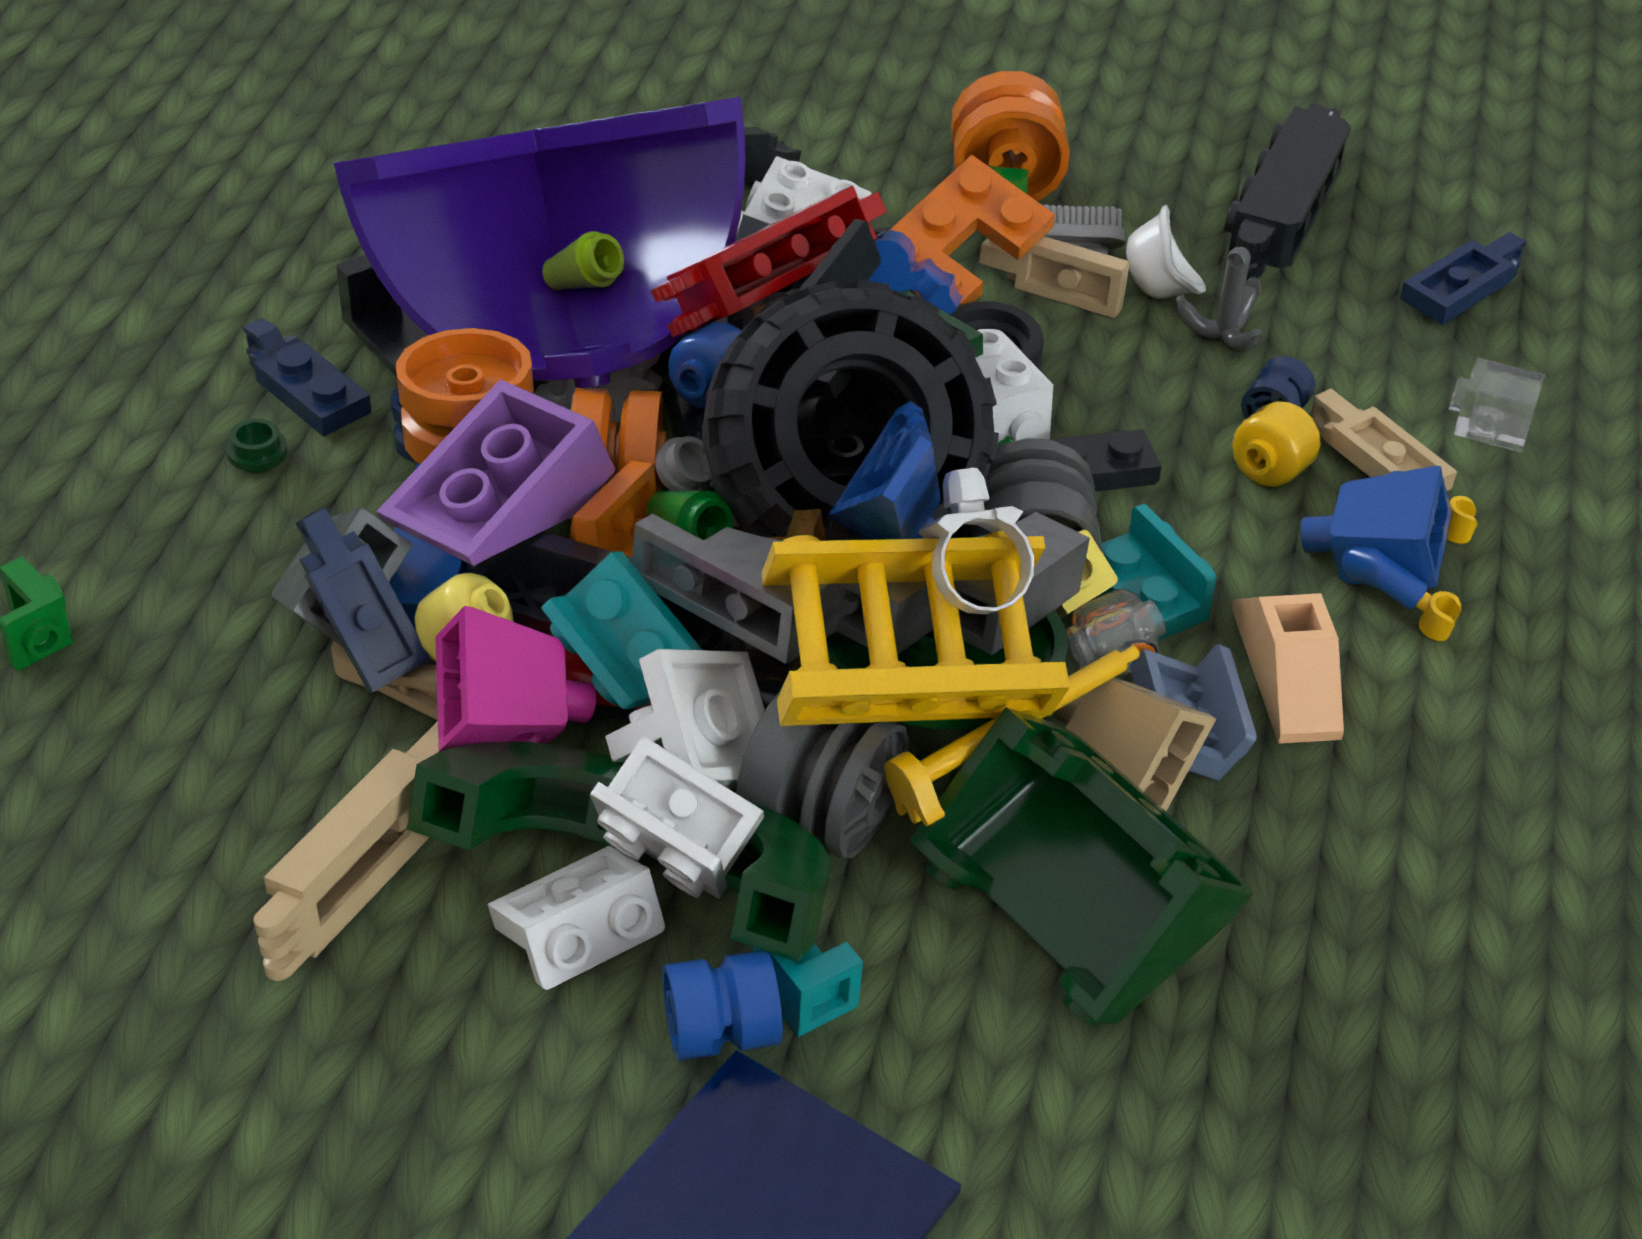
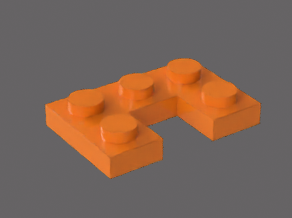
(970, 201)

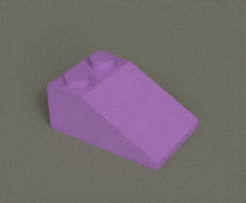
(501, 476)

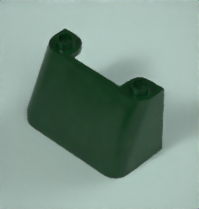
(1080, 863)

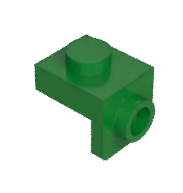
(36, 616)

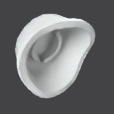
(1158, 262)

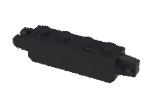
(1288, 187)

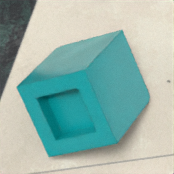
(818, 986)

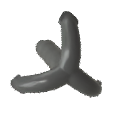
(1234, 307)

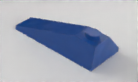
(894, 484)

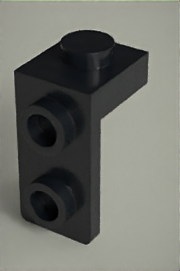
(373, 312)

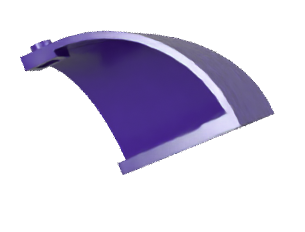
(472, 222)

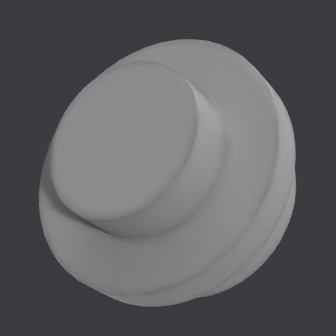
(683, 465)

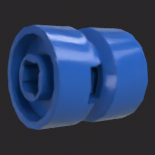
(722, 1004)

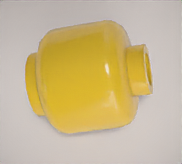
(1279, 439)

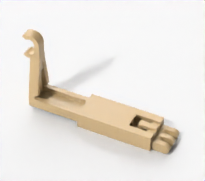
(353, 847)

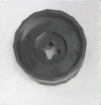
(1044, 480)
(823, 776)

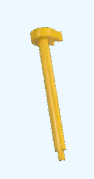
(912, 779)

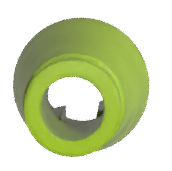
(585, 263)

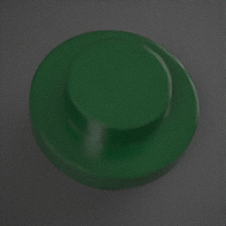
(256, 446)

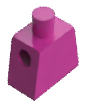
(503, 683)

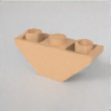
(1294, 664)

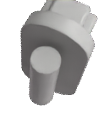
(1088, 227)

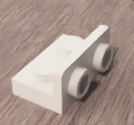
(580, 915)

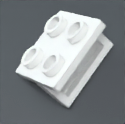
(676, 818)

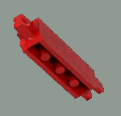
(763, 260)

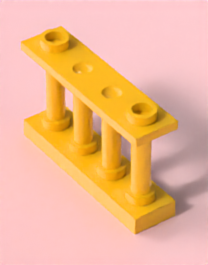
(887, 687)

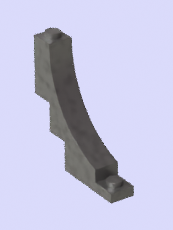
(725, 587)

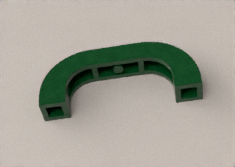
(516, 785)

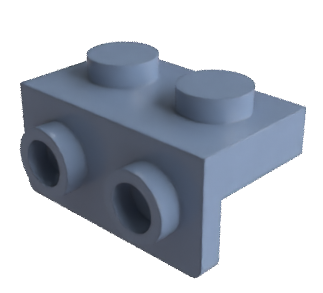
(1211, 689)

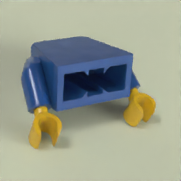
(1394, 538)

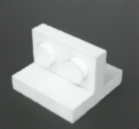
(699, 710)

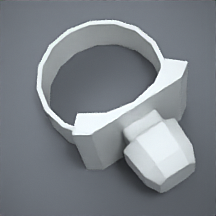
(965, 495)

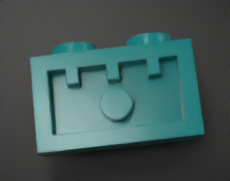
(1161, 568)
(612, 624)

